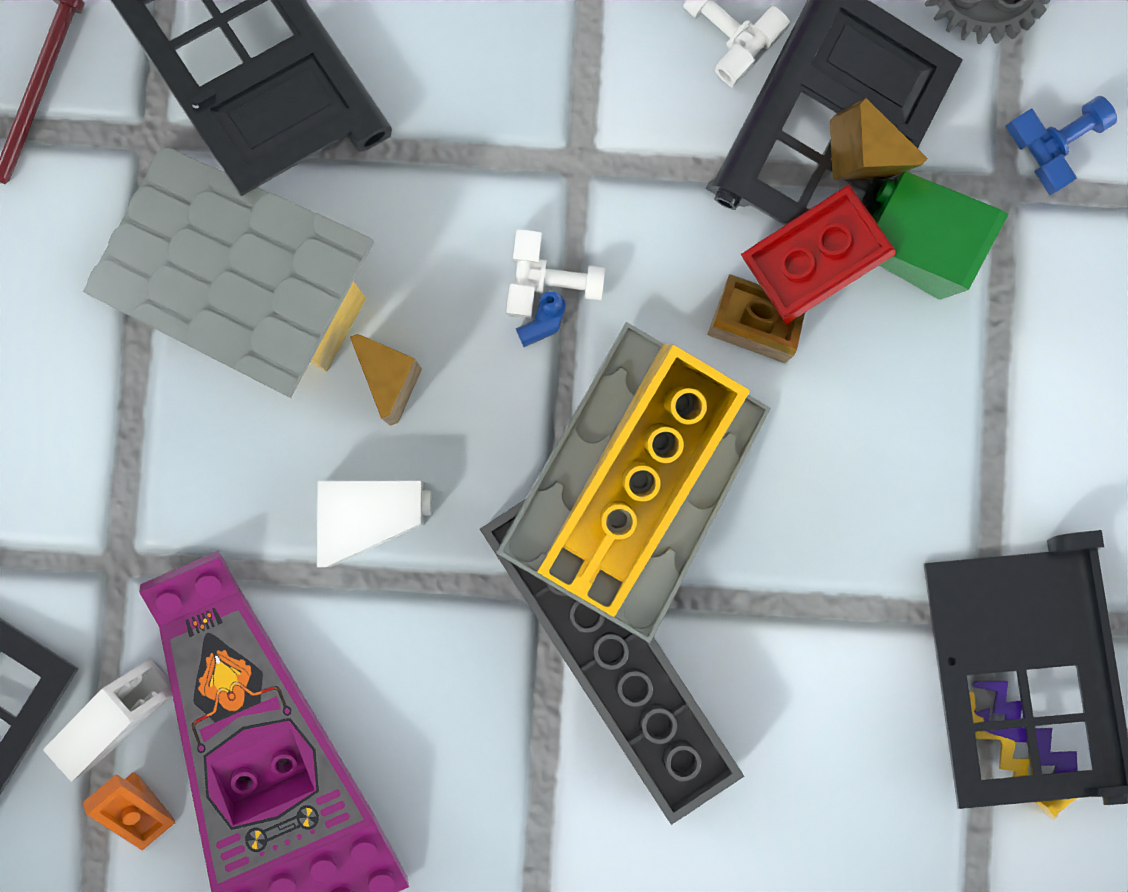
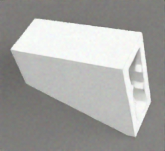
(365, 515)
(109, 719)

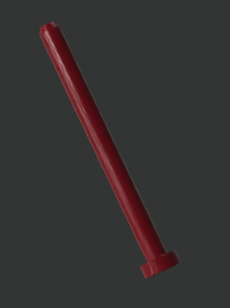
(37, 85)

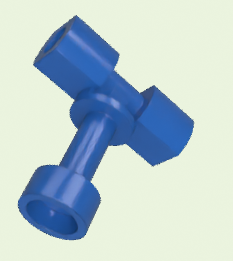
(1051, 145)

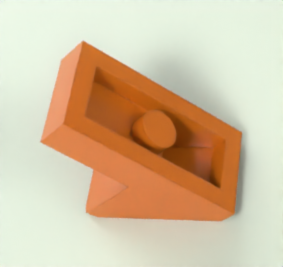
(129, 810)

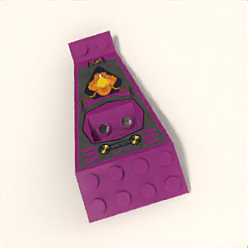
(236, 717)

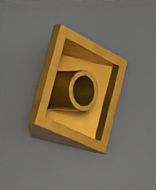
(869, 145)
(752, 322)
(388, 375)

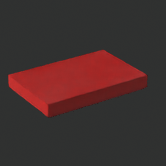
(818, 254)

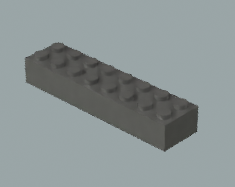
(632, 692)

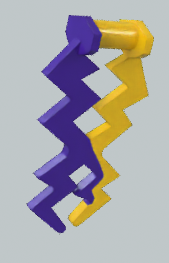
(1062, 760)

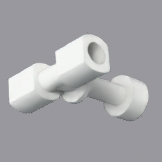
(744, 39)
(533, 275)

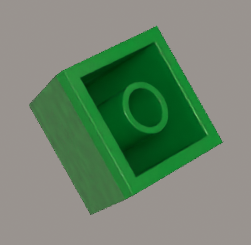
(935, 233)

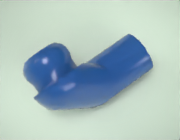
(547, 319)

